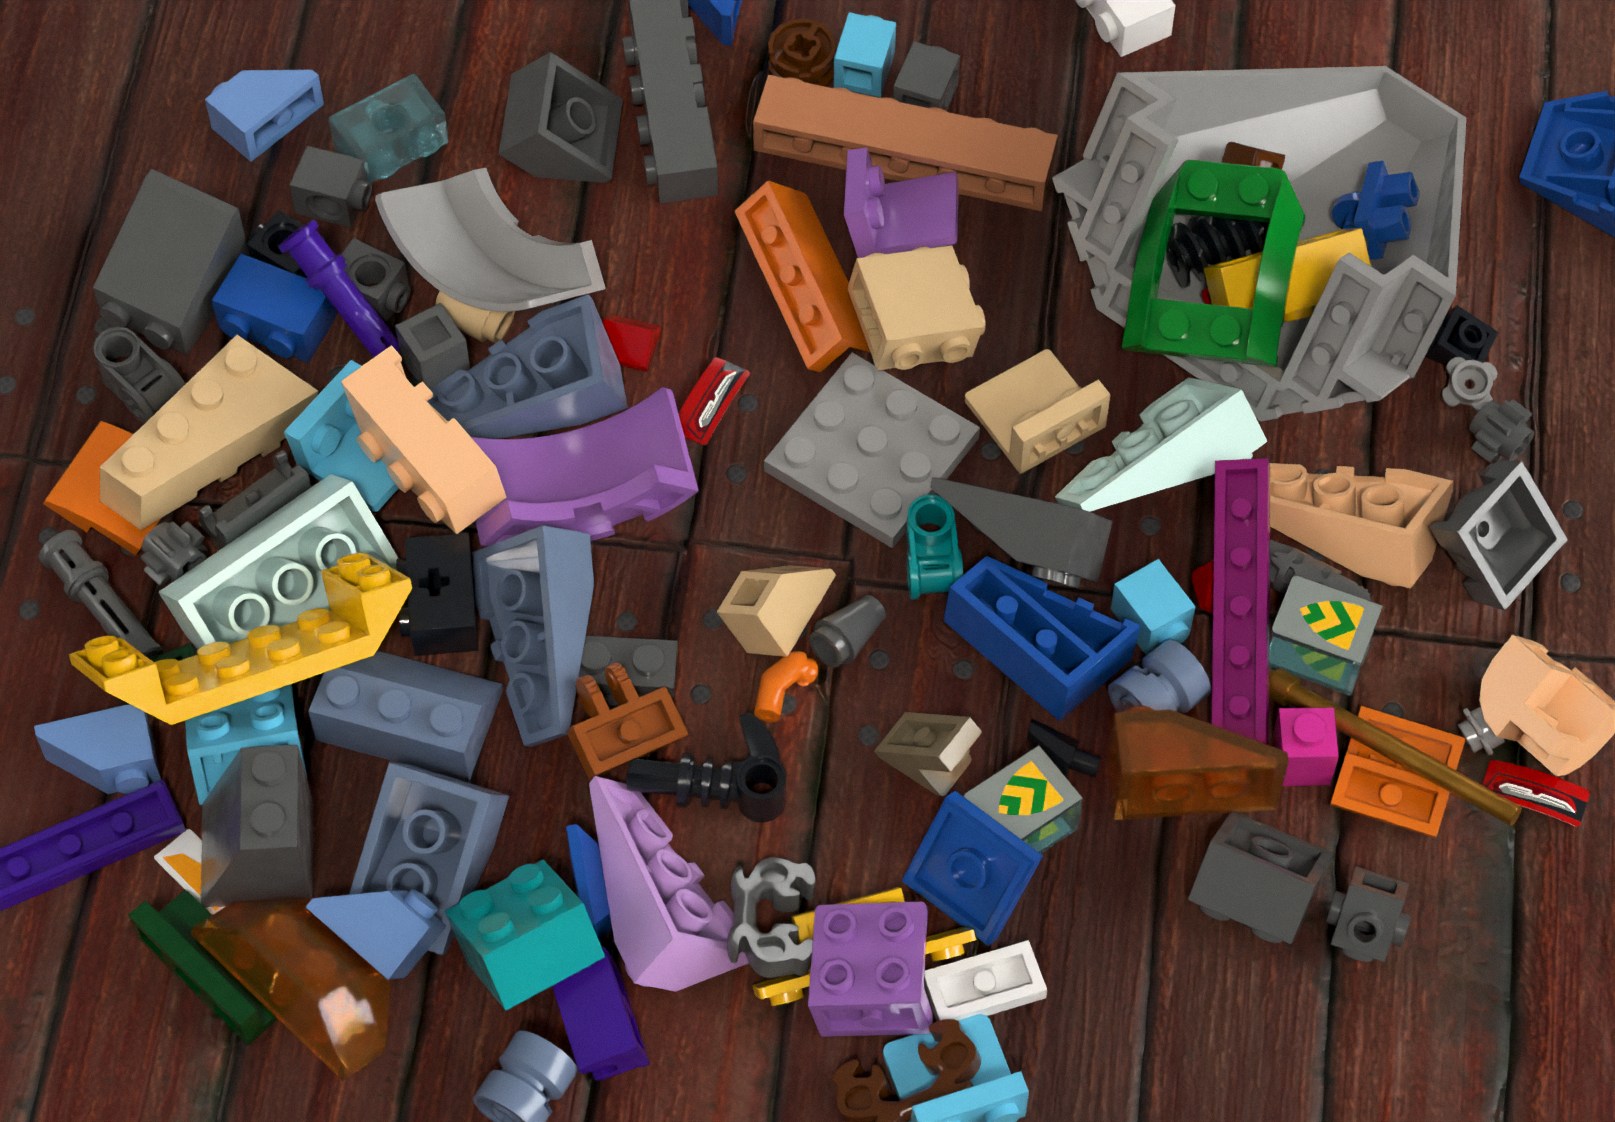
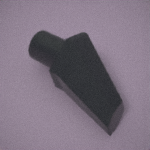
(1063, 750)

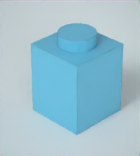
(864, 54)
(1155, 603)

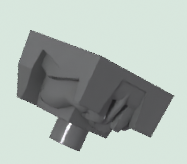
(1500, 534)

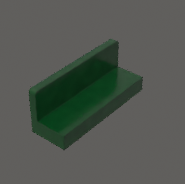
(170, 940)

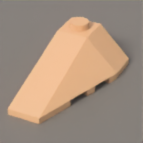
(1362, 521)

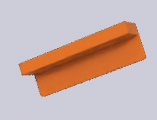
(802, 273)

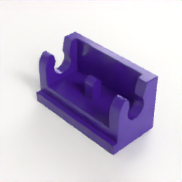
(600, 1020)

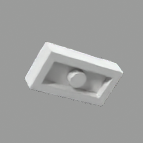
(985, 983)

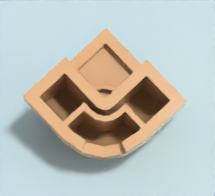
(1545, 706)

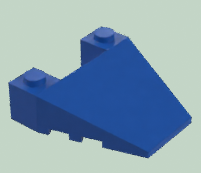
(1575, 157)

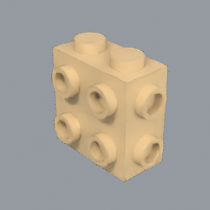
(915, 307)

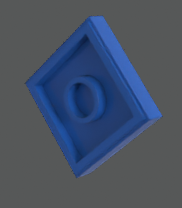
(972, 867)

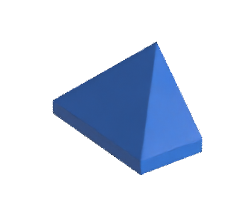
(589, 878)

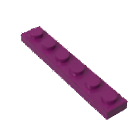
(1241, 598)

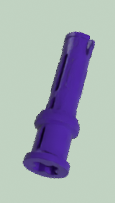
(327, 272)

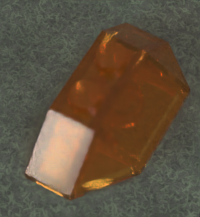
(303, 978)

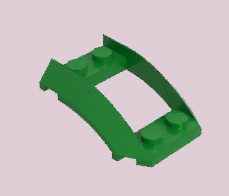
(1209, 329)

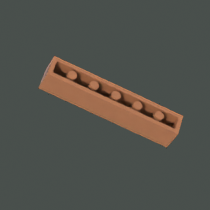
(905, 140)

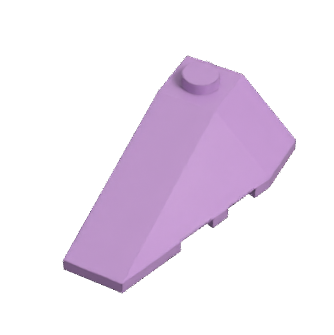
(657, 908)

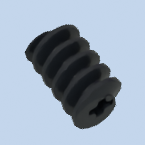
(1211, 242)

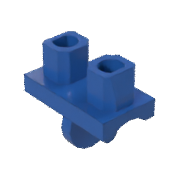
(1379, 208)

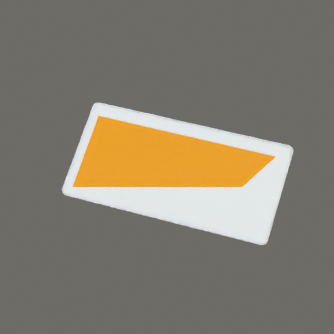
(183, 863)

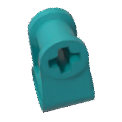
(932, 556)

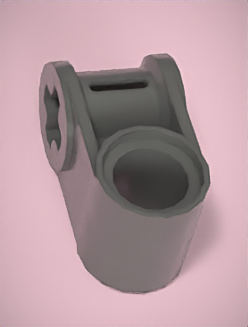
(142, 380)

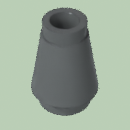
(846, 631)

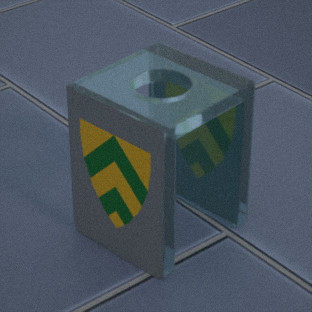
(1323, 634)
(1031, 800)

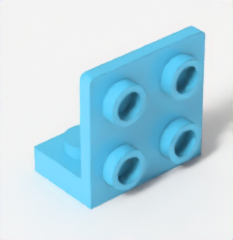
(327, 444)
(220, 734)

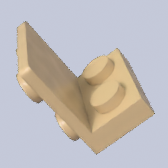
(1038, 410)

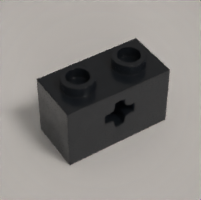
(444, 621)

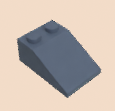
(429, 838)

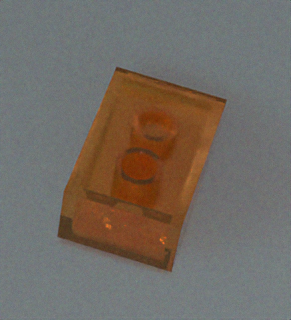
(1186, 767)

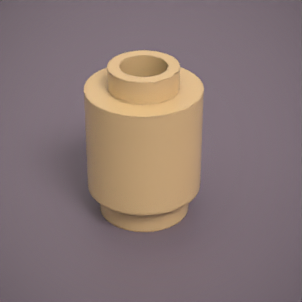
(475, 321)

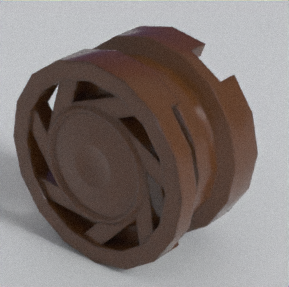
(802, 51)

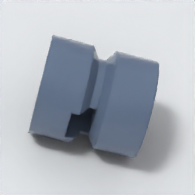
(1167, 680)
(529, 1078)

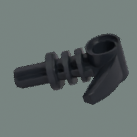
(724, 784)

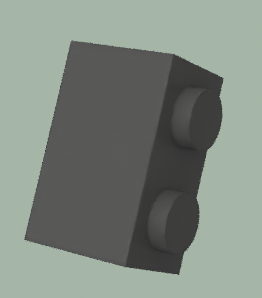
(560, 122)
(1259, 878)

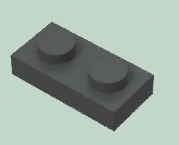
(647, 661)

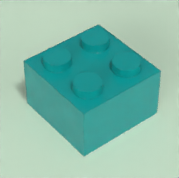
(524, 933)

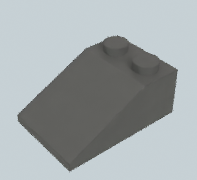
(1051, 537)

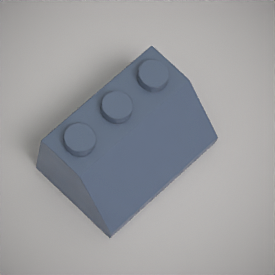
(406, 712)

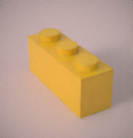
(1235, 280)

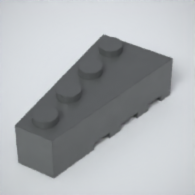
(672, 100)

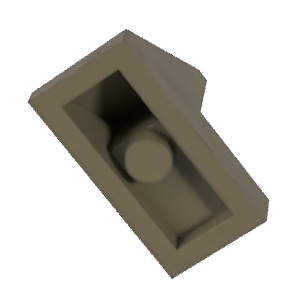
(930, 748)

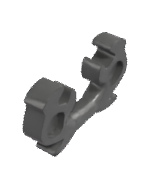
(777, 951)

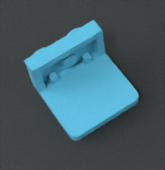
(995, 1093)

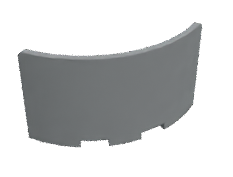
(476, 253)

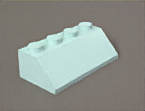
(276, 565)

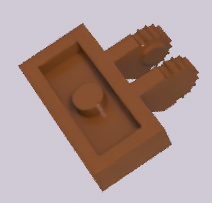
(626, 731)

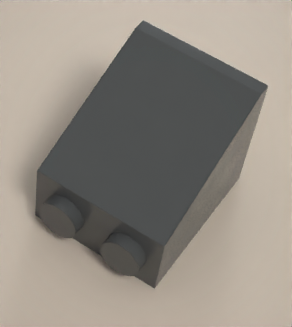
(169, 263)
(258, 829)

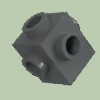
(1369, 916)

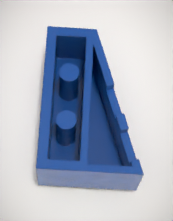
(1036, 637)

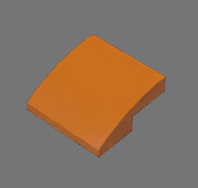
(78, 491)
(1386, 790)

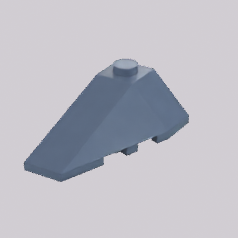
(539, 381)
(538, 606)

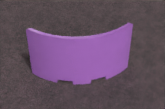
(592, 474)

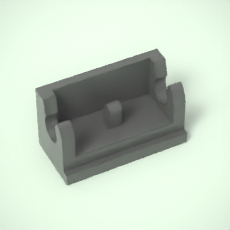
(254, 503)

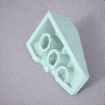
(1173, 446)

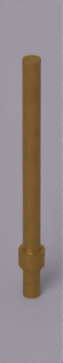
(1286, 689)

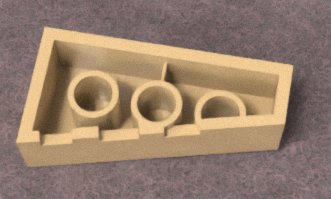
(204, 433)

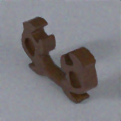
(952, 1057)

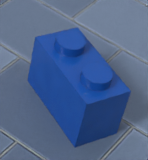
(273, 309)

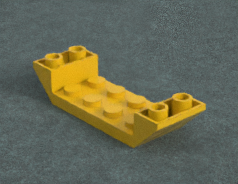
(362, 604)

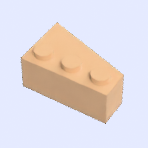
(419, 445)

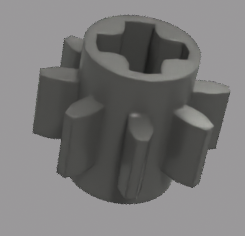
(1501, 431)
(172, 551)

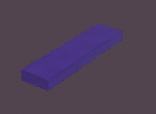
(87, 843)

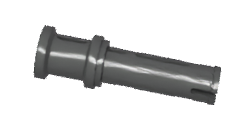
(90, 586)

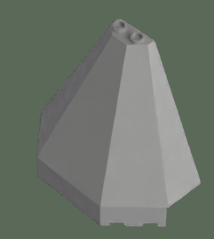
(1329, 125)

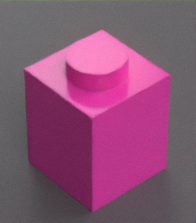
(1310, 743)

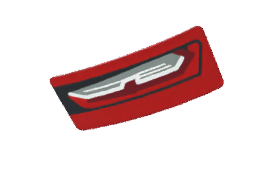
(710, 399)
(1537, 791)

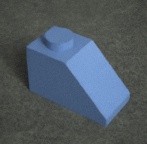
(262, 107)
(103, 748)
(382, 927)

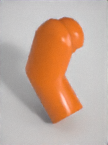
(779, 678)

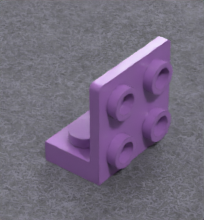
(899, 213)
(869, 969)

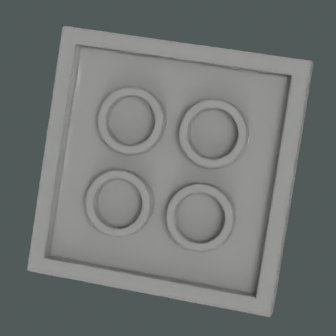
(870, 448)

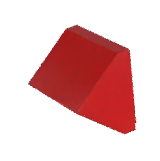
(632, 341)

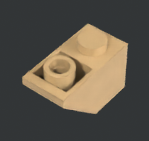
(773, 606)

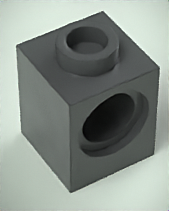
(927, 77)
(330, 187)
(370, 266)
(432, 346)

